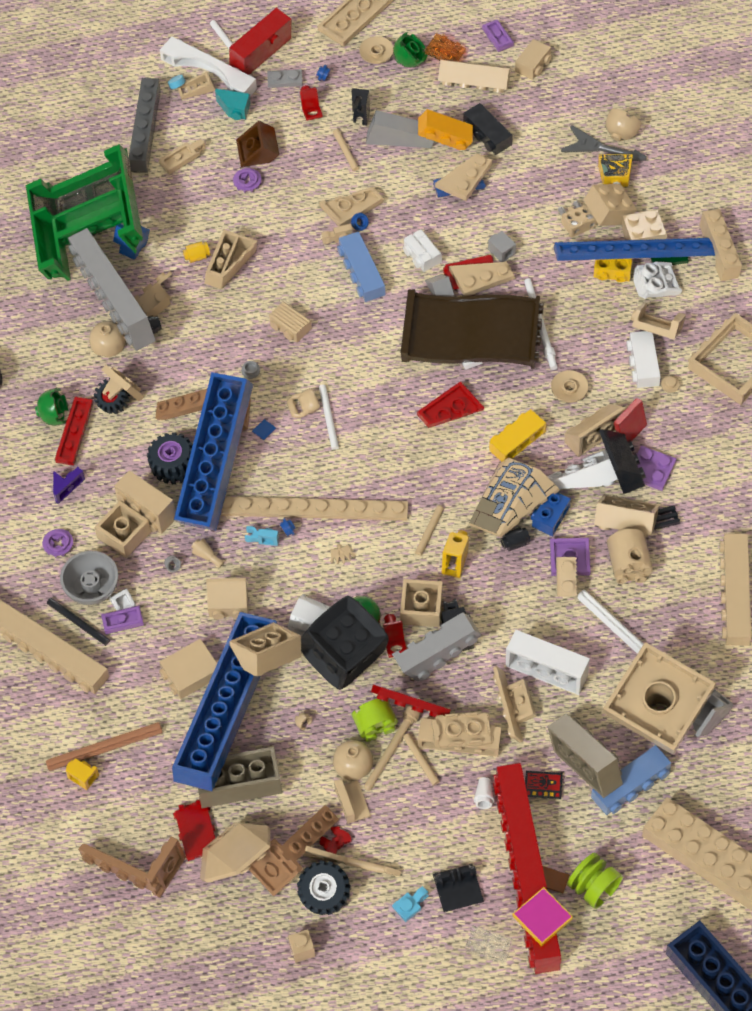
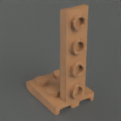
(187, 404)
(280, 862)
(160, 873)

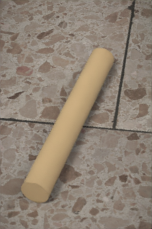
(345, 149)
(429, 530)
(421, 759)

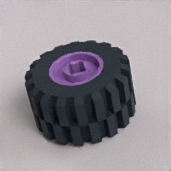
(169, 457)

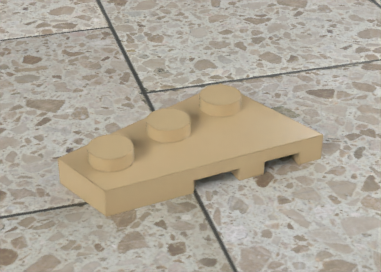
(466, 177)
(479, 277)

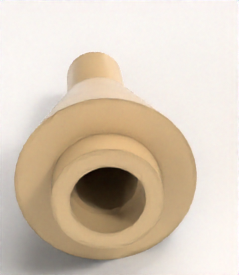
(203, 550)

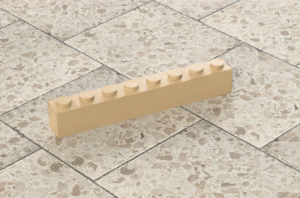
(51, 649)

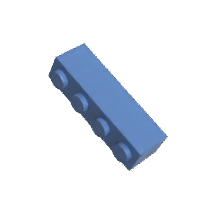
(361, 266)
(635, 777)

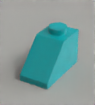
(233, 103)

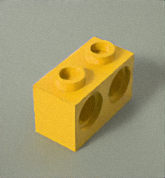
(613, 269)

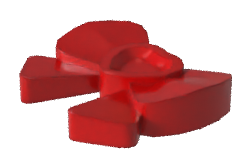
(341, 838)

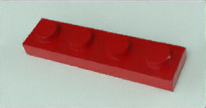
(74, 431)
(402, 699)

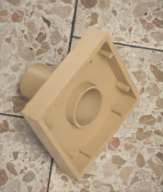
(659, 679)

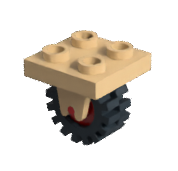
(115, 392)

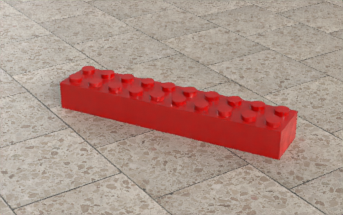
(523, 857)

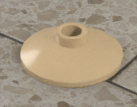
(376, 44)
(569, 379)

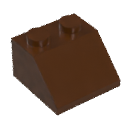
(257, 145)

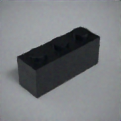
(488, 129)

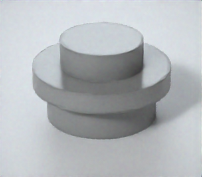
(250, 369)

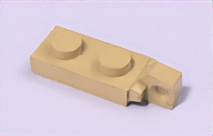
(181, 156)

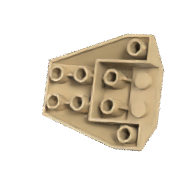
(234, 851)

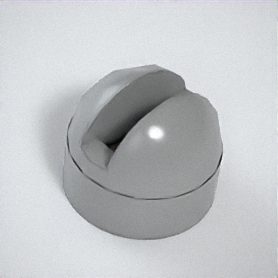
(177, 562)

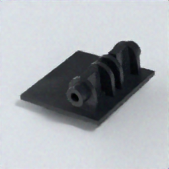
(458, 887)

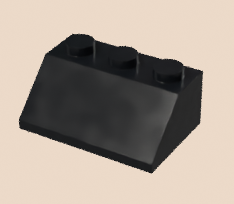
(623, 461)

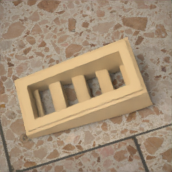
(198, 90)

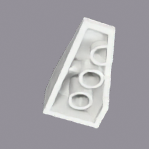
(592, 473)

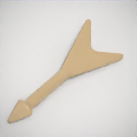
(327, 856)

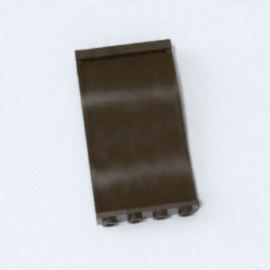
(471, 329)

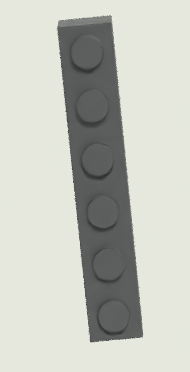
(144, 125)

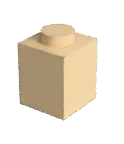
(301, 946)

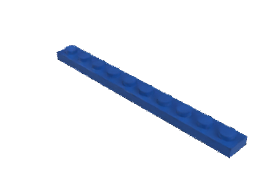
(633, 249)

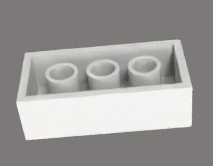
(547, 662)

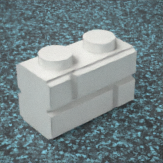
(422, 250)

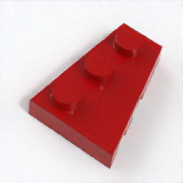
(450, 406)

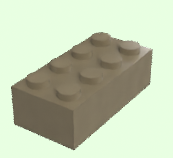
(585, 755)
(244, 778)

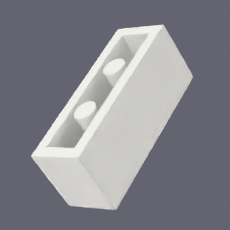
(643, 359)

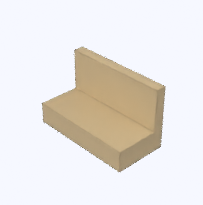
(351, 800)

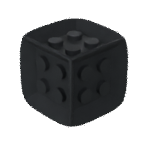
(343, 642)

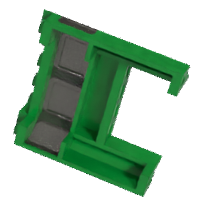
(89, 201)

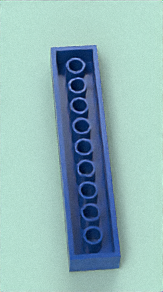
(218, 714)

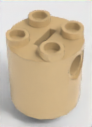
(629, 555)

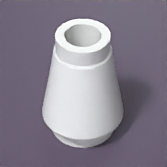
(484, 794)

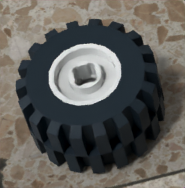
(323, 888)

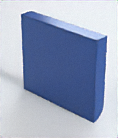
(264, 429)

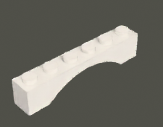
(181, 54)

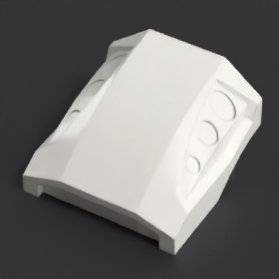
(656, 280)
(305, 613)

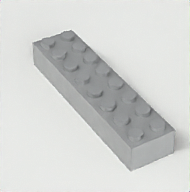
(111, 290)

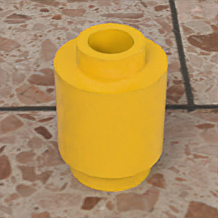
(196, 252)

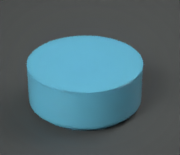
(176, 81)

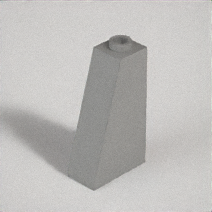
(395, 131)

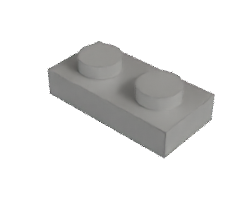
(284, 78)

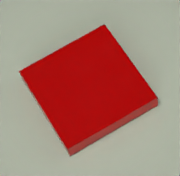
(632, 420)

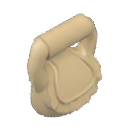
(308, 402)

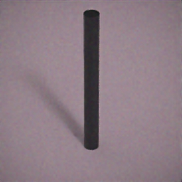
(78, 621)

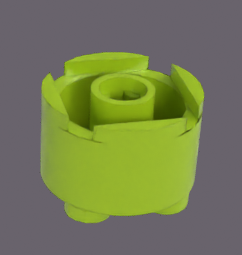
(374, 718)

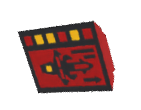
(543, 784)

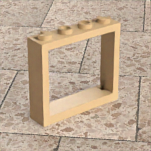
(744, 327)

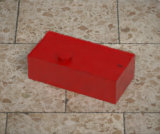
(260, 42)

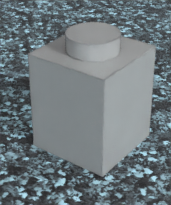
(501, 246)

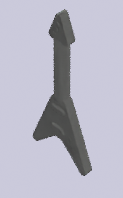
(589, 144)

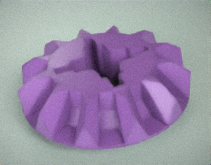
(241, 175)
(57, 535)

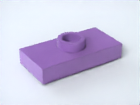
(497, 35)
(122, 620)

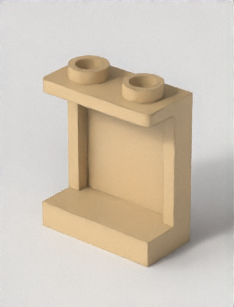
(657, 325)

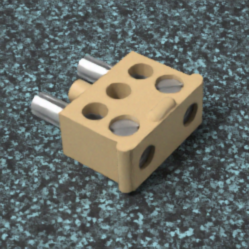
(577, 220)

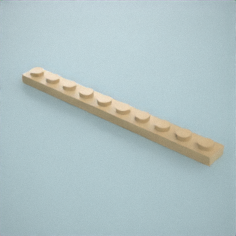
(315, 508)

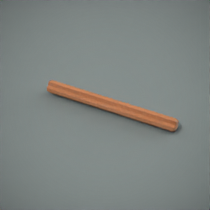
(104, 746)

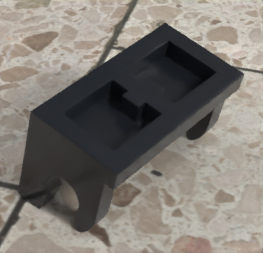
(360, 105)

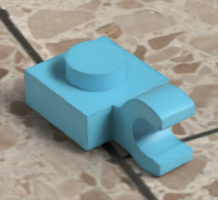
(263, 536)
(409, 905)

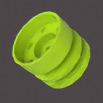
(593, 879)

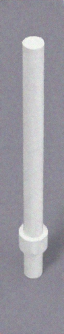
(549, 351)

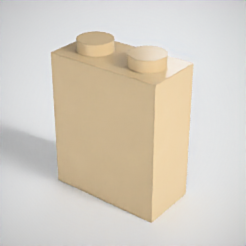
(188, 669)

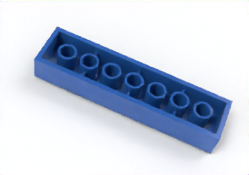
(213, 451)

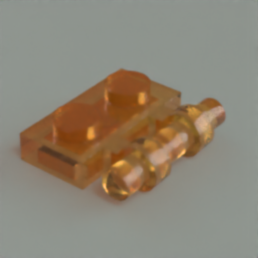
(445, 49)

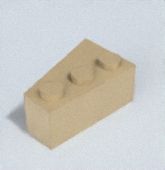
(228, 258)

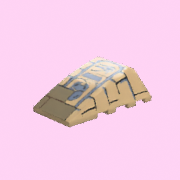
(511, 495)

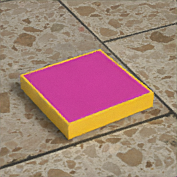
(542, 916)

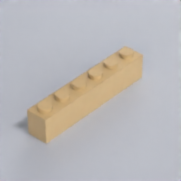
(736, 589)

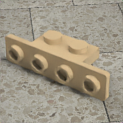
(153, 294)
(516, 702)

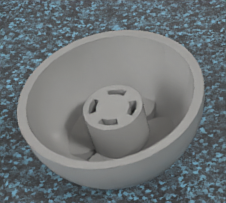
(89, 569)

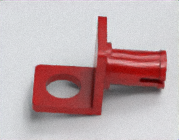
(310, 102)
(395, 634)

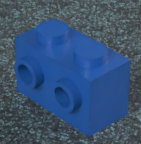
(550, 513)

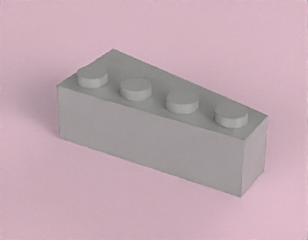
(437, 647)

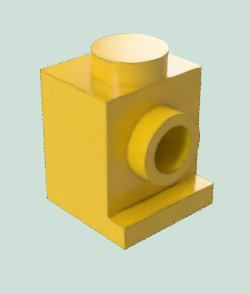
(81, 773)

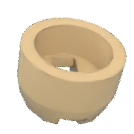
(299, 720)

